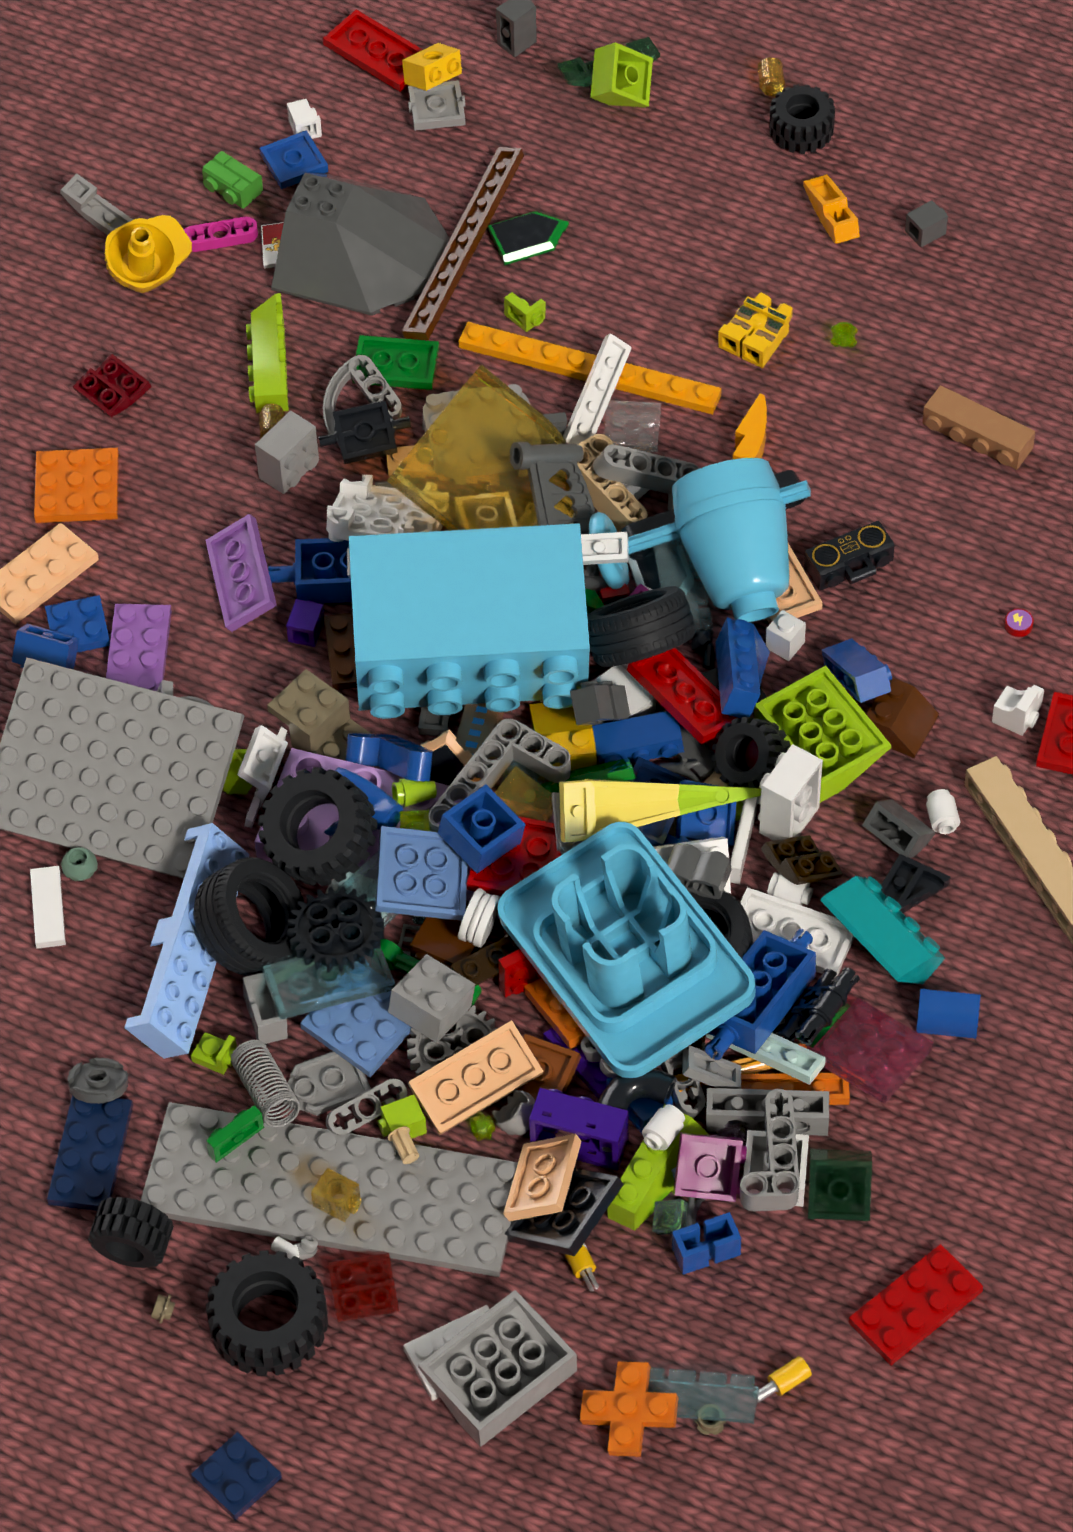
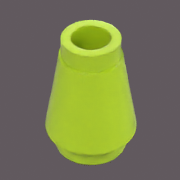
(412, 792)

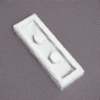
(742, 839)
(47, 907)

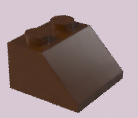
(903, 717)

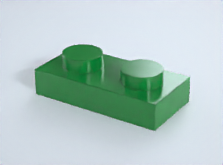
(242, 1128)

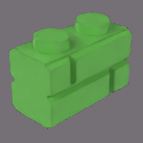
(232, 180)

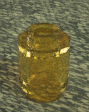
(771, 76)
(269, 417)

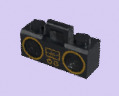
(849, 556)

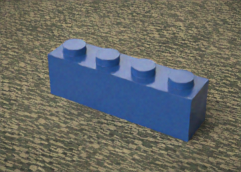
(740, 666)

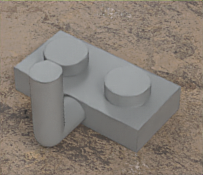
(710, 1071)

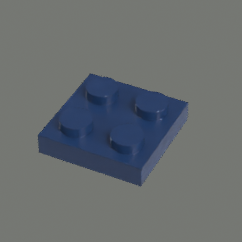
(236, 1476)

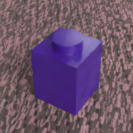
(305, 622)

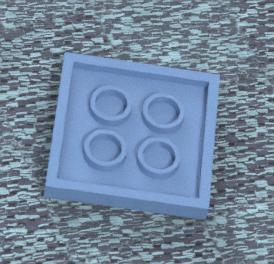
(419, 875)
(358, 1031)

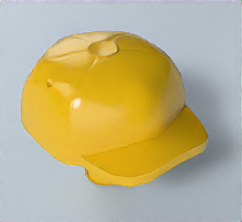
(146, 252)

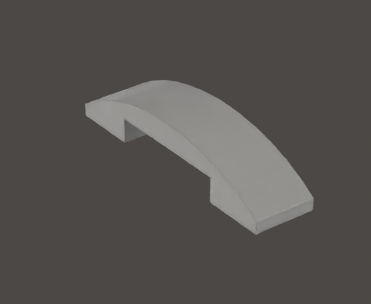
(95, 209)

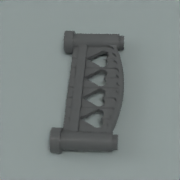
(544, 462)

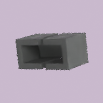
(599, 703)

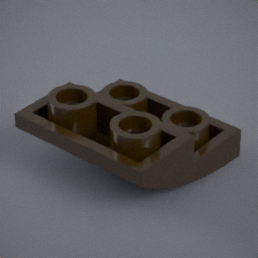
(801, 860)

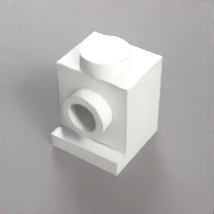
(304, 118)

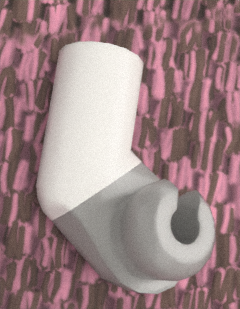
(302, 1250)

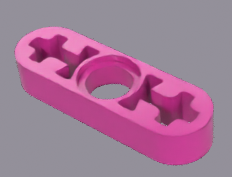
(236, 224)

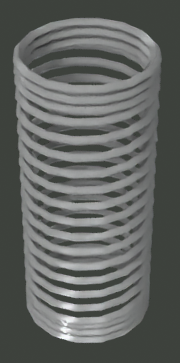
(277, 1098)

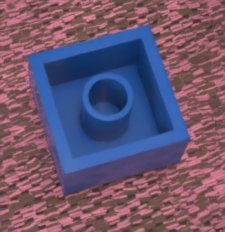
(481, 828)

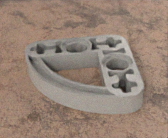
(344, 374)

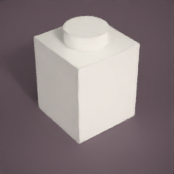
(785, 635)

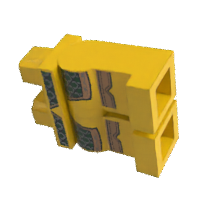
(756, 329)

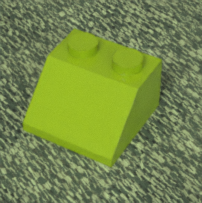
(621, 76)

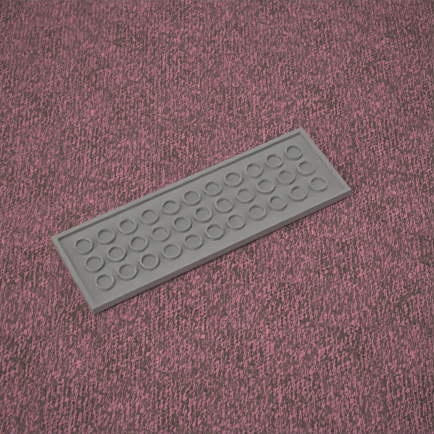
(425, 1212)

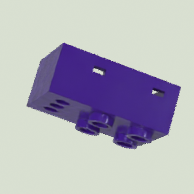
(594, 1122)

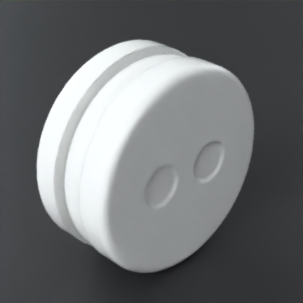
(479, 918)

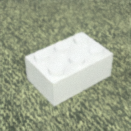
(790, 794)

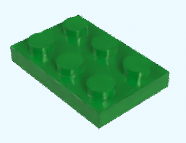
(401, 361)

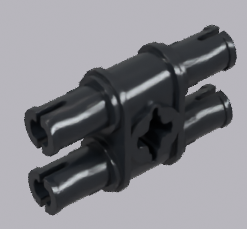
(818, 1006)

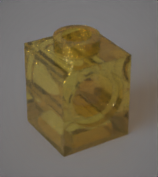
(330, 1185)

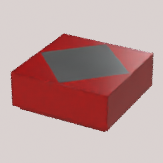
(610, 595)

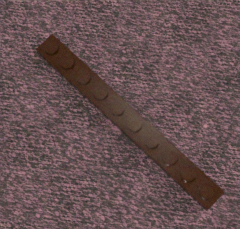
(462, 244)

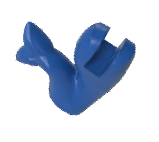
(386, 808)

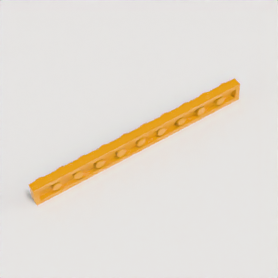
(579, 364)

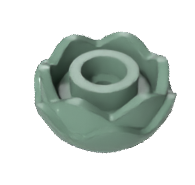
(79, 871)

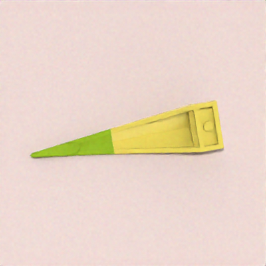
(594, 804)

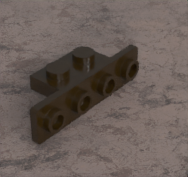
(484, 962)

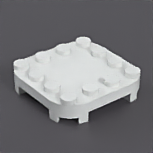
(374, 511)

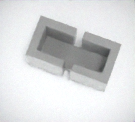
(262, 1010)

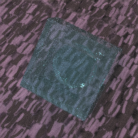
(669, 1216)

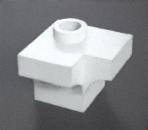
(1018, 708)

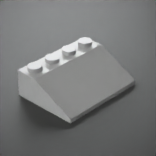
(499, 1367)

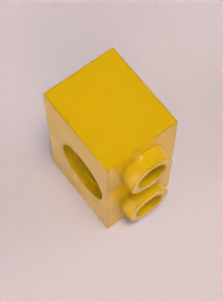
(432, 66)

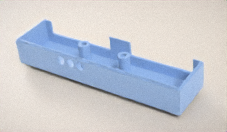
(184, 964)

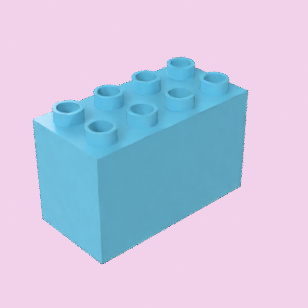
(469, 618)

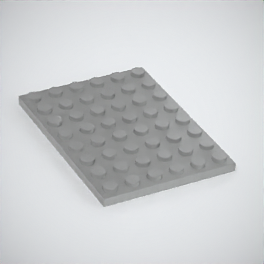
(112, 766)

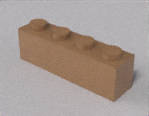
(978, 427)

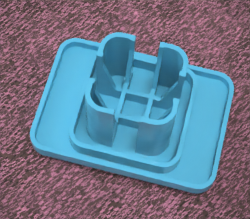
(626, 949)

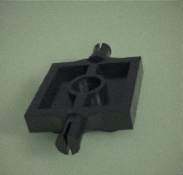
(365, 432)

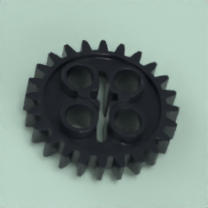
(333, 929)

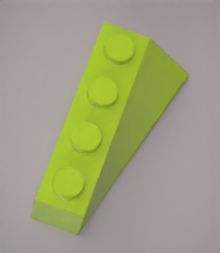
(268, 355)
(648, 1180)

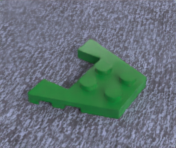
(615, 770)

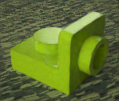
(522, 314)
(214, 1052)

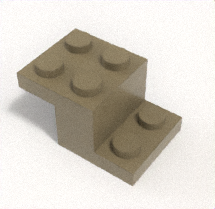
(315, 716)

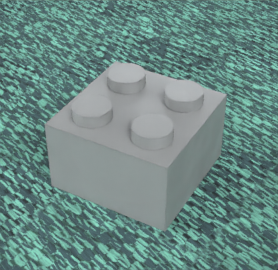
(287, 452)
(431, 998)

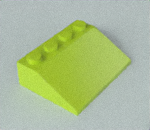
(829, 725)

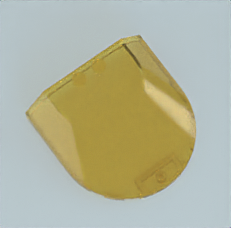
(463, 460)

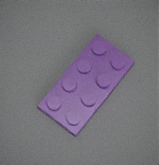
(240, 573)
(139, 644)

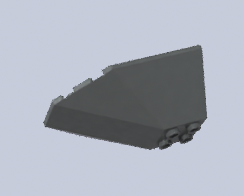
(356, 244)

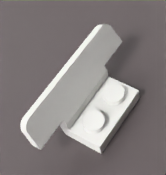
(261, 765)

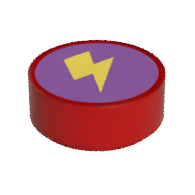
(1019, 622)

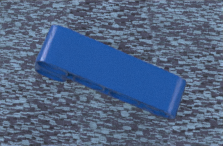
(391, 754)

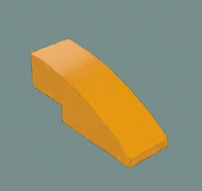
(832, 209)
(751, 432)

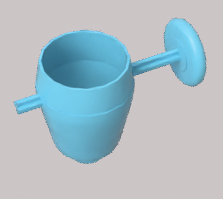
(732, 531)

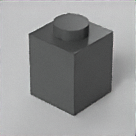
(926, 223)

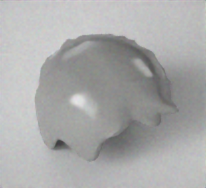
(515, 1116)

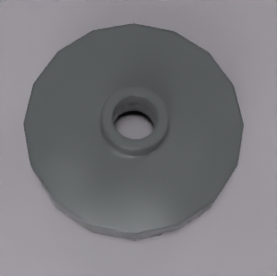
(98, 1081)

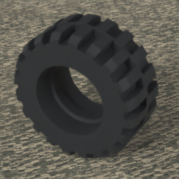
(289, 807)
(261, 1277)

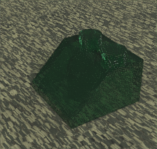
(839, 1184)

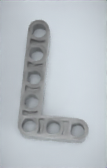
(506, 750)

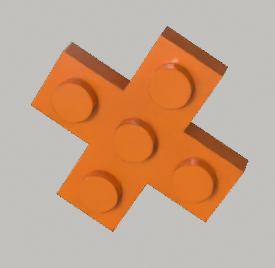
(629, 1409)

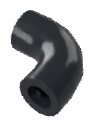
(653, 1085)

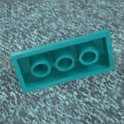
(884, 929)

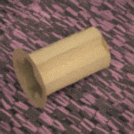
(404, 1145)

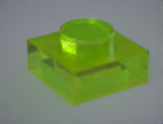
(415, 820)

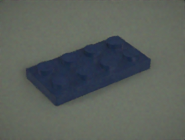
(649, 772)
(89, 1153)

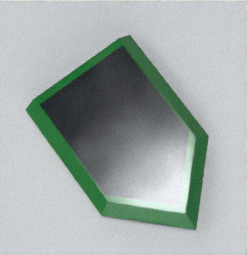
(526, 235)

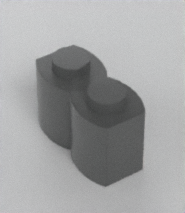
(700, 871)

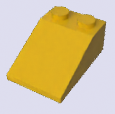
(561, 728)

